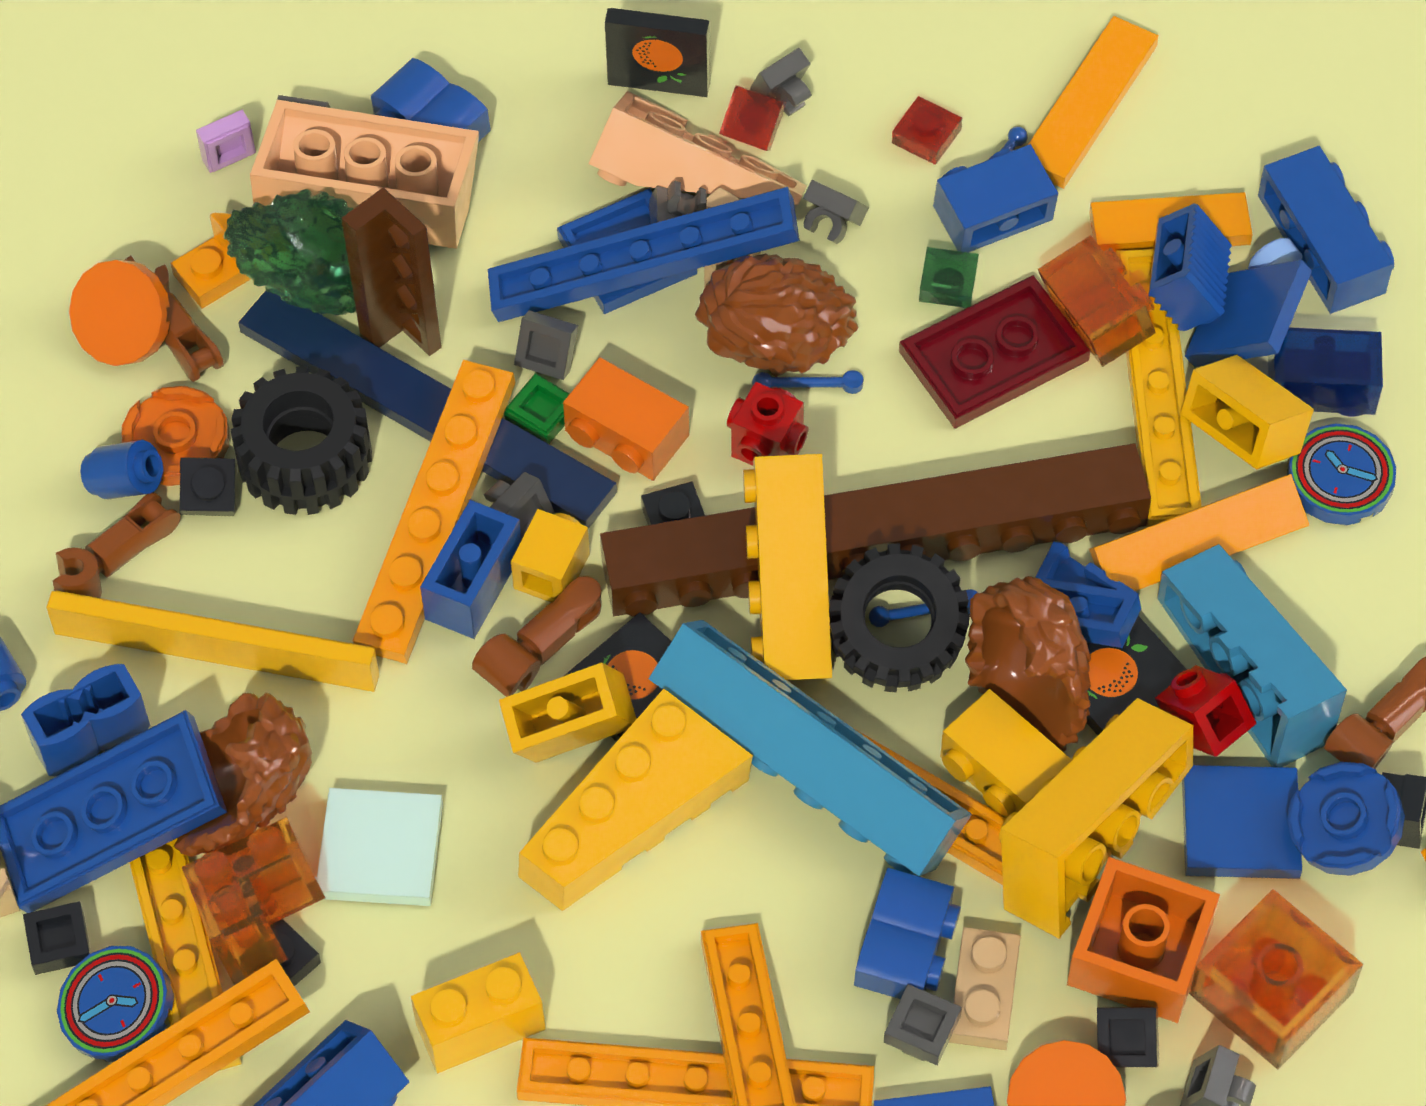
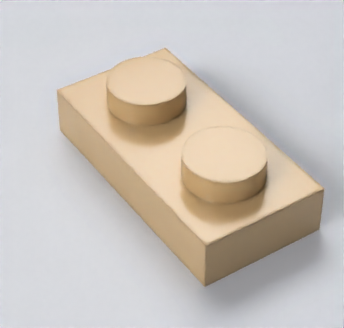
(985, 987)

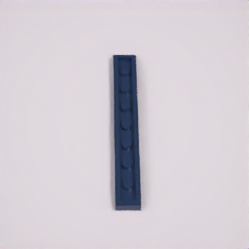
(419, 401)

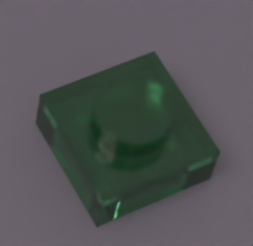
(948, 277)

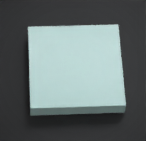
(380, 846)

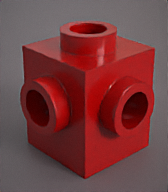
(766, 424)
(1211, 705)

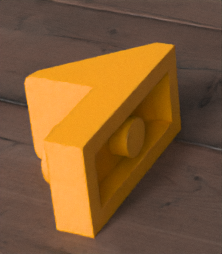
(208, 269)

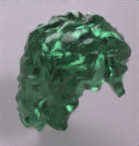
(295, 250)

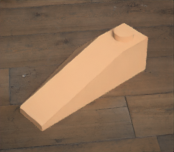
(653, 148)

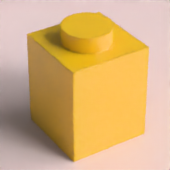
(550, 555)

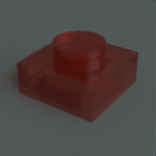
(752, 117)
(926, 130)

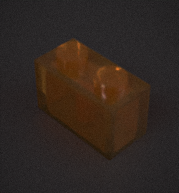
(1098, 299)

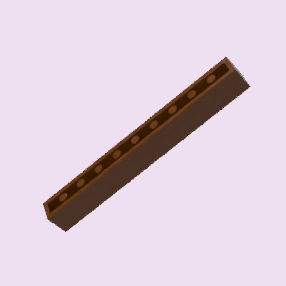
(945, 514)

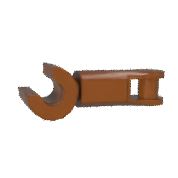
(185, 334)
(115, 547)
(515, 663)
(1371, 738)

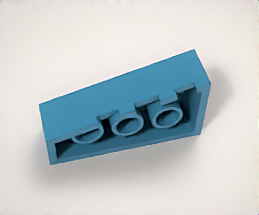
(1246, 637)

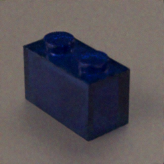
(1331, 369)

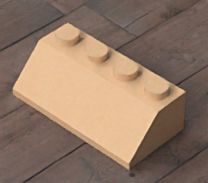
(360, 153)

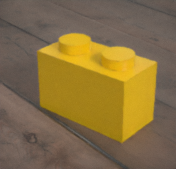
(1246, 411)
(568, 712)
(999, 754)
(478, 1012)

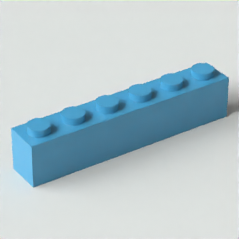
(811, 749)

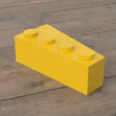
(641, 790)
(1090, 813)

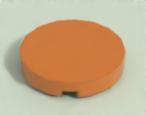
(119, 312)
(179, 425)
(1066, 1076)

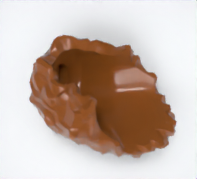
(775, 313)
(1031, 655)
(258, 763)

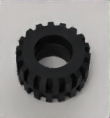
(295, 405)
(911, 573)

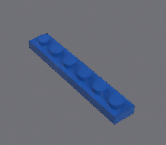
(643, 254)

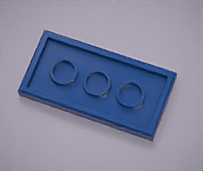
(108, 811)

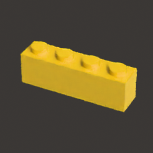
(791, 565)

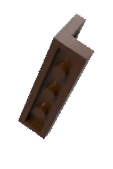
(391, 273)

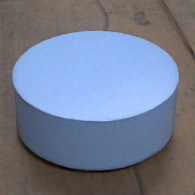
(1275, 252)

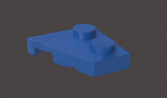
(1102, 606)

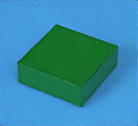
(538, 409)

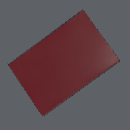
(994, 351)

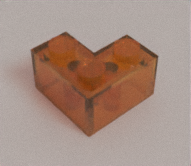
(249, 889)

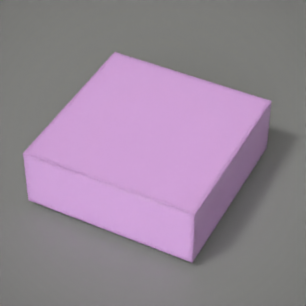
(226, 141)

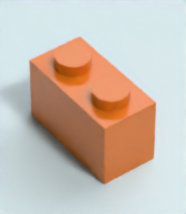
(626, 419)

